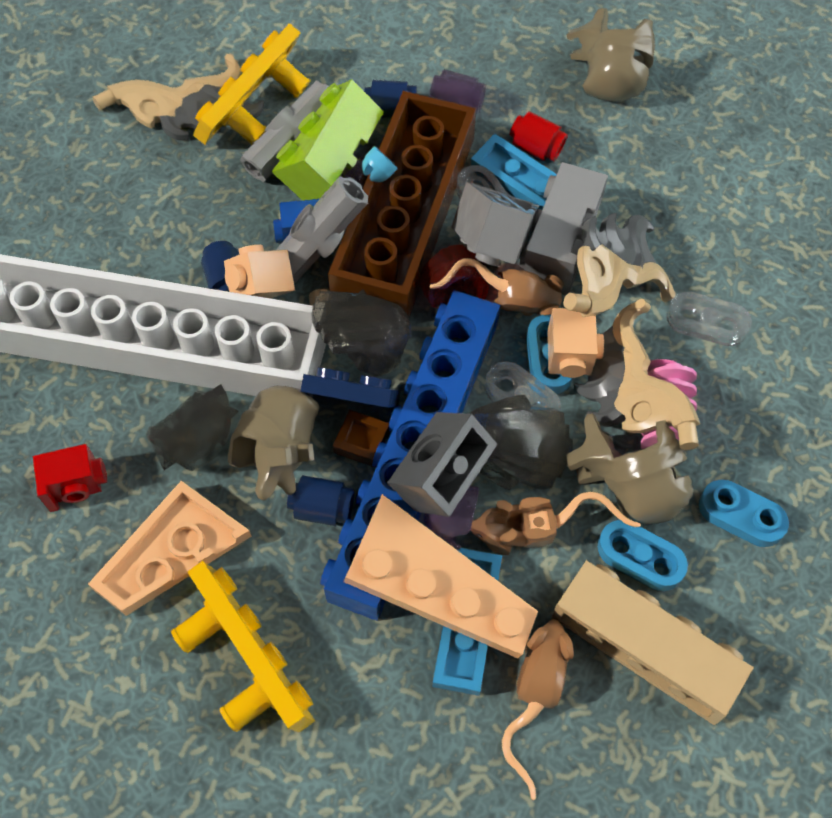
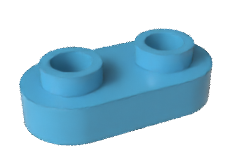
(538, 355)
(744, 513)
(643, 552)

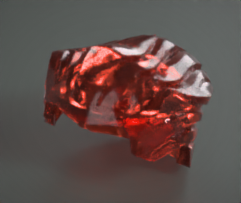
(466, 280)

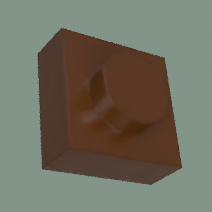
(360, 437)

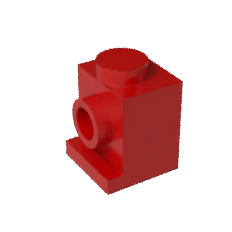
(68, 475)

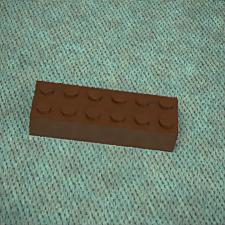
(406, 212)

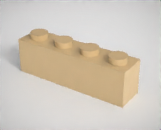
(653, 642)

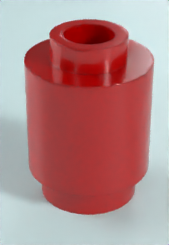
(538, 136)

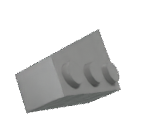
(493, 224)
(557, 229)

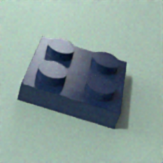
(337, 385)

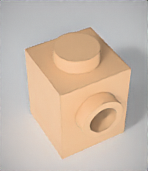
(259, 272)
(573, 343)

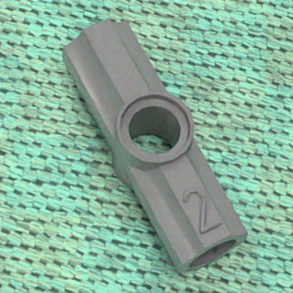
(261, 156)
(321, 226)

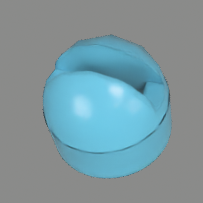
(377, 166)

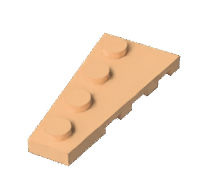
(432, 579)

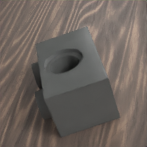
(443, 463)

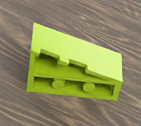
(327, 140)

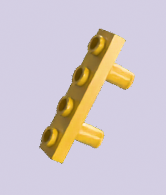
(233, 93)
(266, 662)

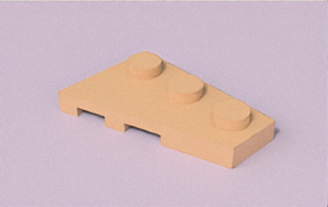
(166, 547)

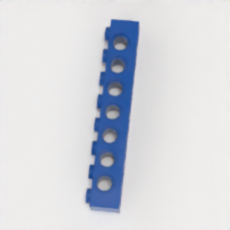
(461, 318)

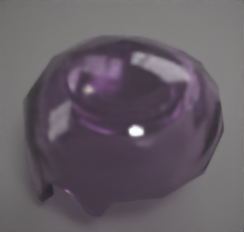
(458, 523)

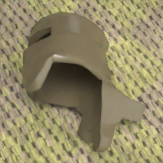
(613, 68)
(275, 437)
(641, 480)

